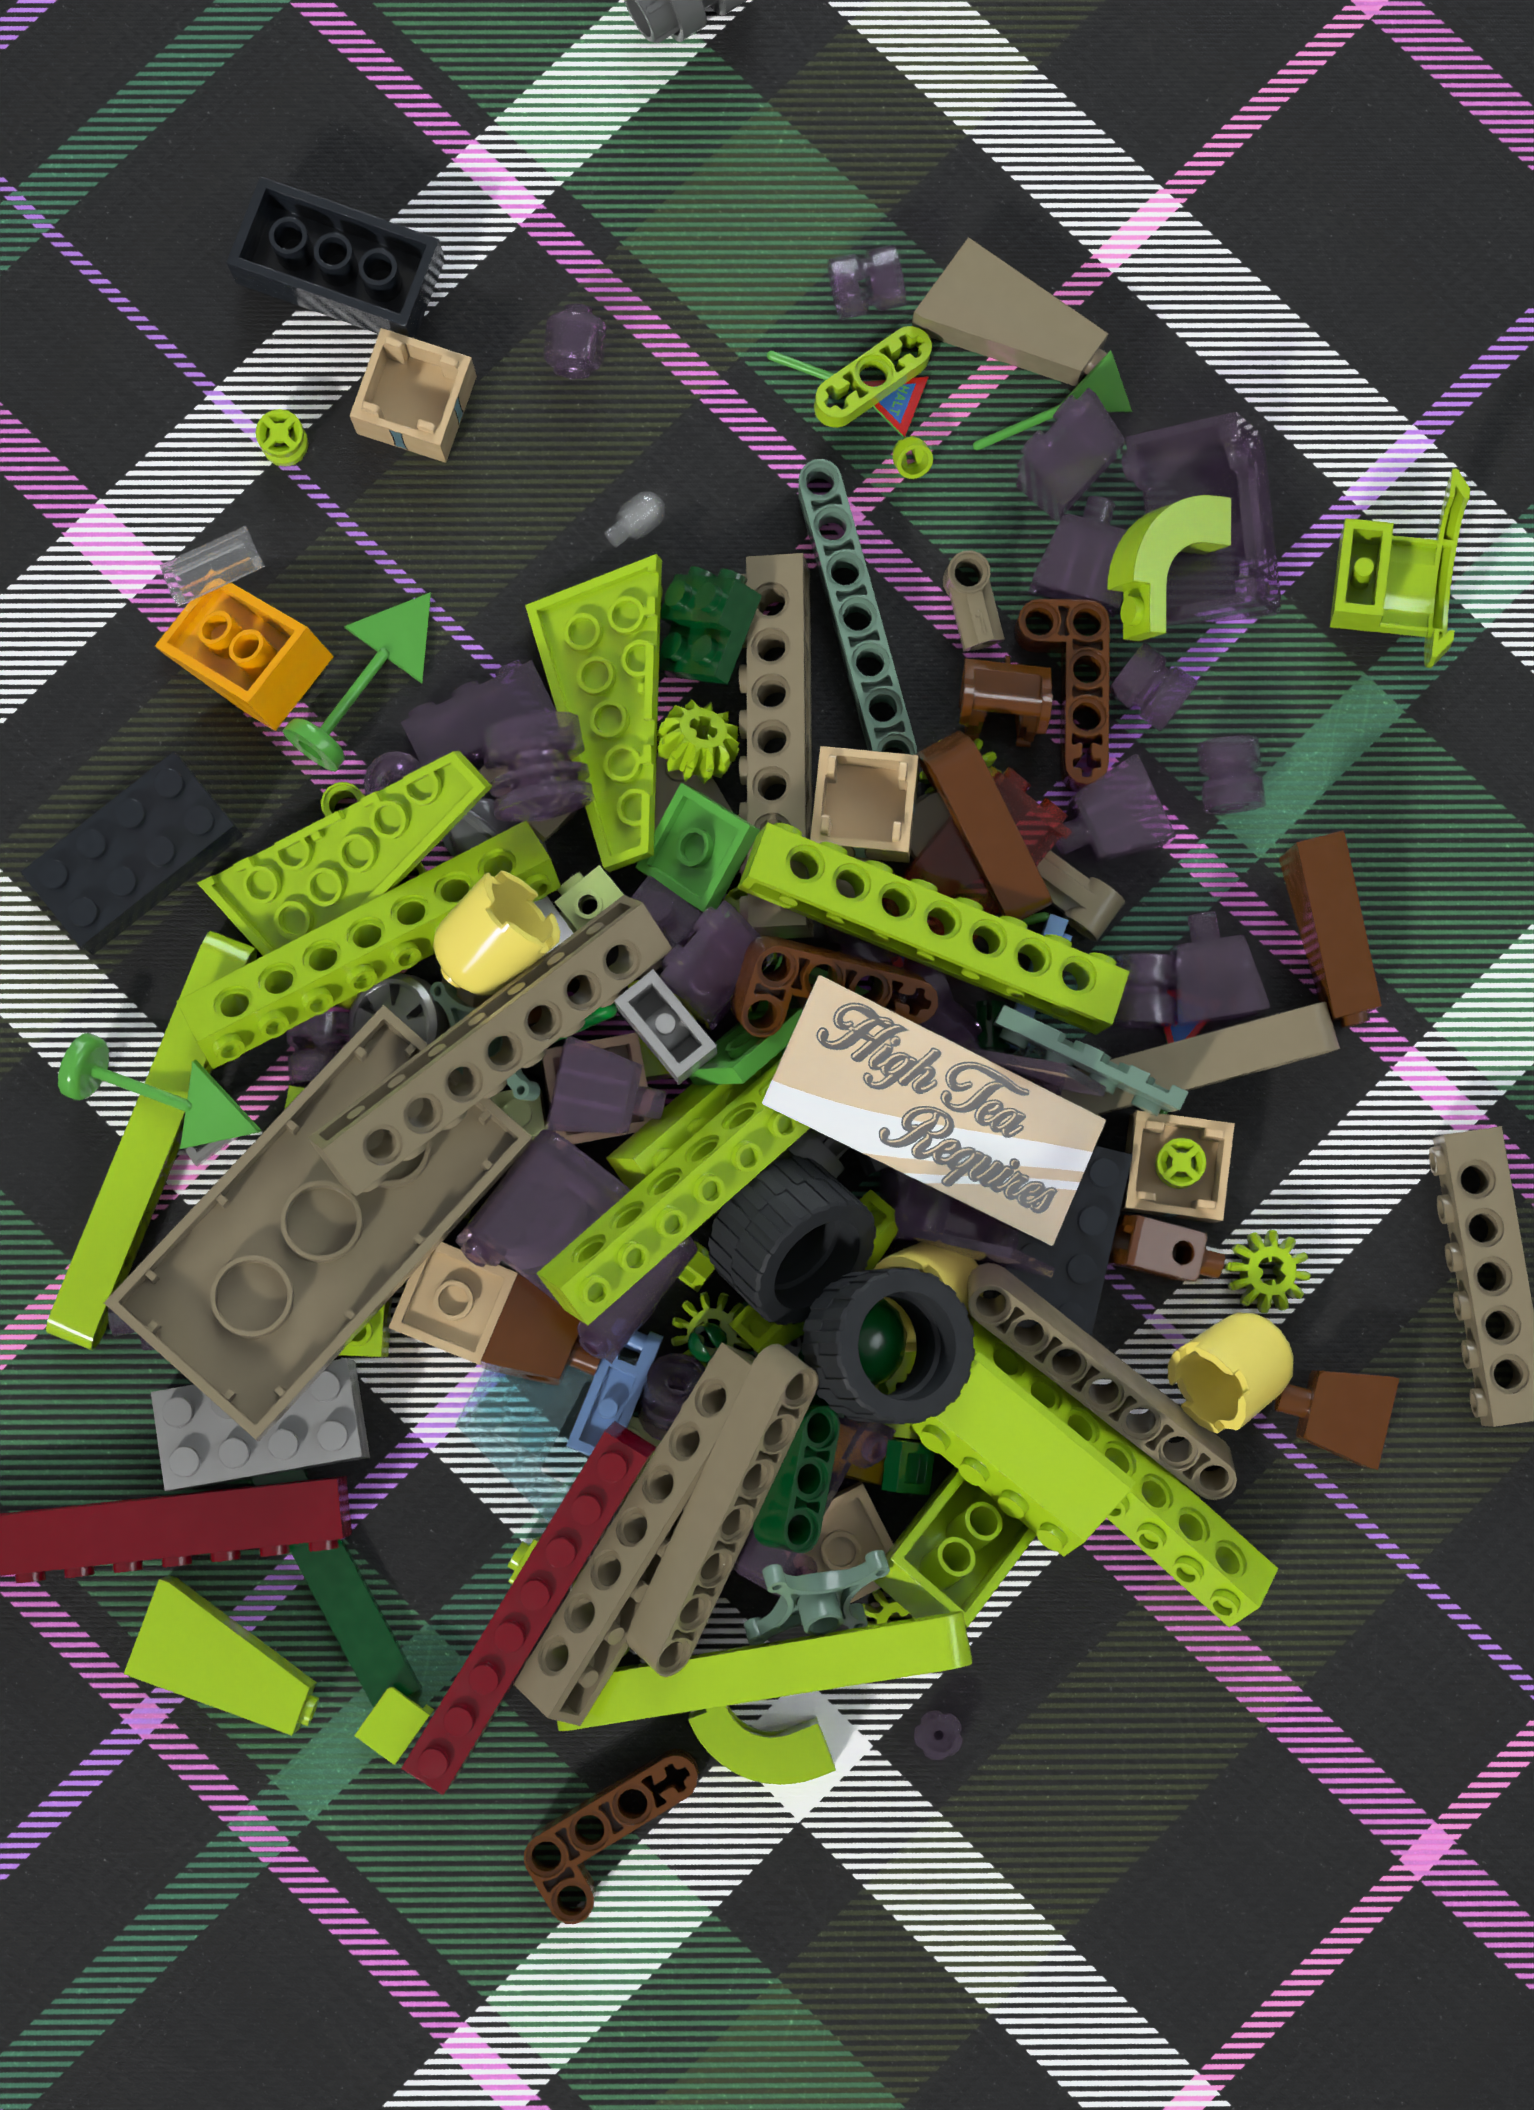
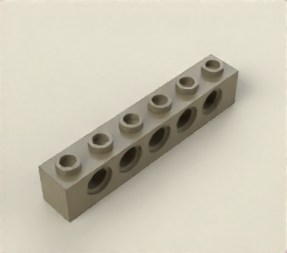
(1503, 1251)

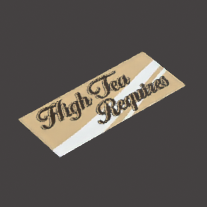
(934, 1110)

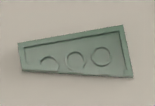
(1021, 1029)

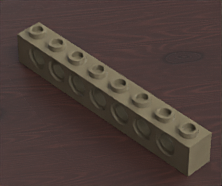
(786, 581)
(466, 1044)
(593, 1622)

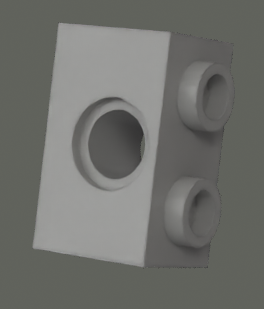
(666, 1026)

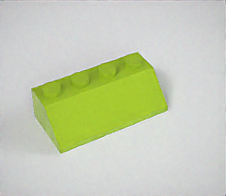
(1026, 1458)

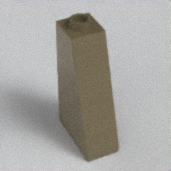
(1009, 318)

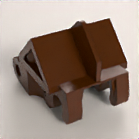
(1006, 690)

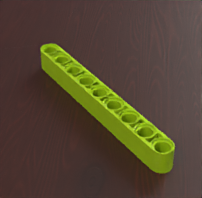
(138, 1165)
(785, 1669)

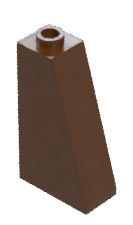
(1332, 926)

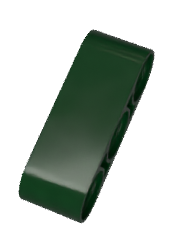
(798, 1497)

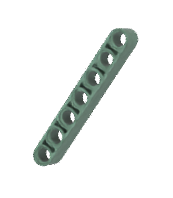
(854, 598)

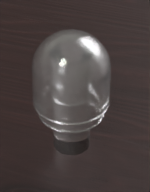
(637, 518)

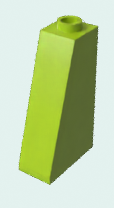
(215, 1661)

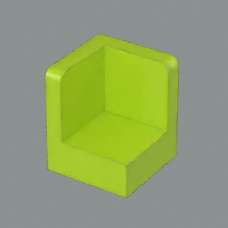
(393, 1724)

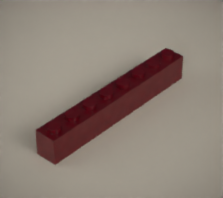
(174, 1528)
(528, 1607)

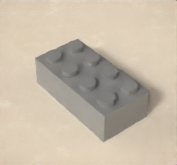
(208, 1448)

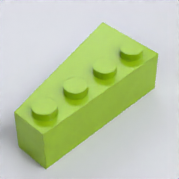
(678, 1123)

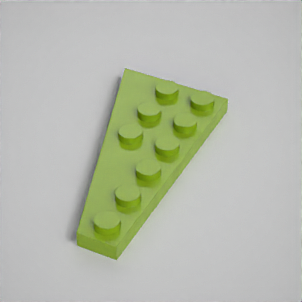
(604, 666)
(345, 855)

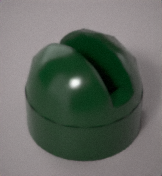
(695, 1345)

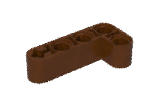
(1075, 695)
(985, 825)
(844, 969)
(617, 1824)

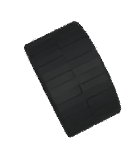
(790, 1238)
(942, 1345)

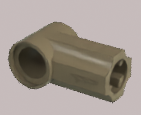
(973, 605)
(1082, 900)

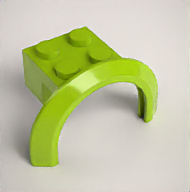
(1399, 580)

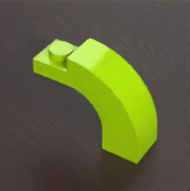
(1147, 550)
(763, 1755)

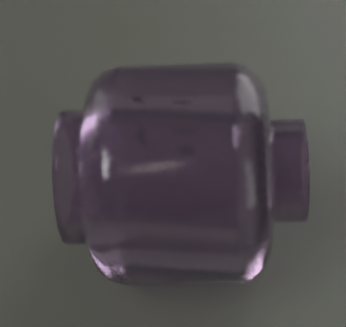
(575, 341)

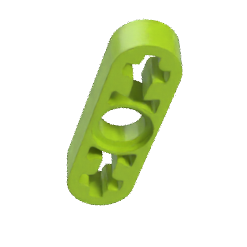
(880, 357)

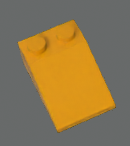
(246, 652)

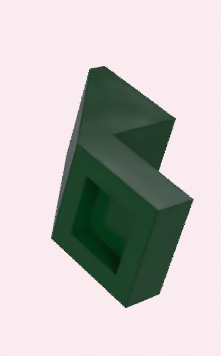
(907, 1467)

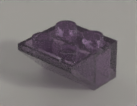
(1070, 455)
(710, 963)

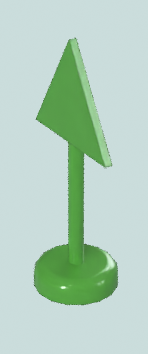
(396, 636)
(208, 1108)

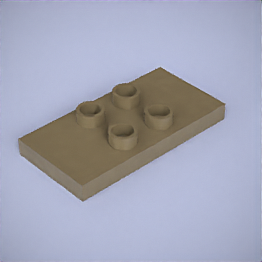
(291, 1263)

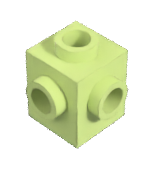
(579, 890)

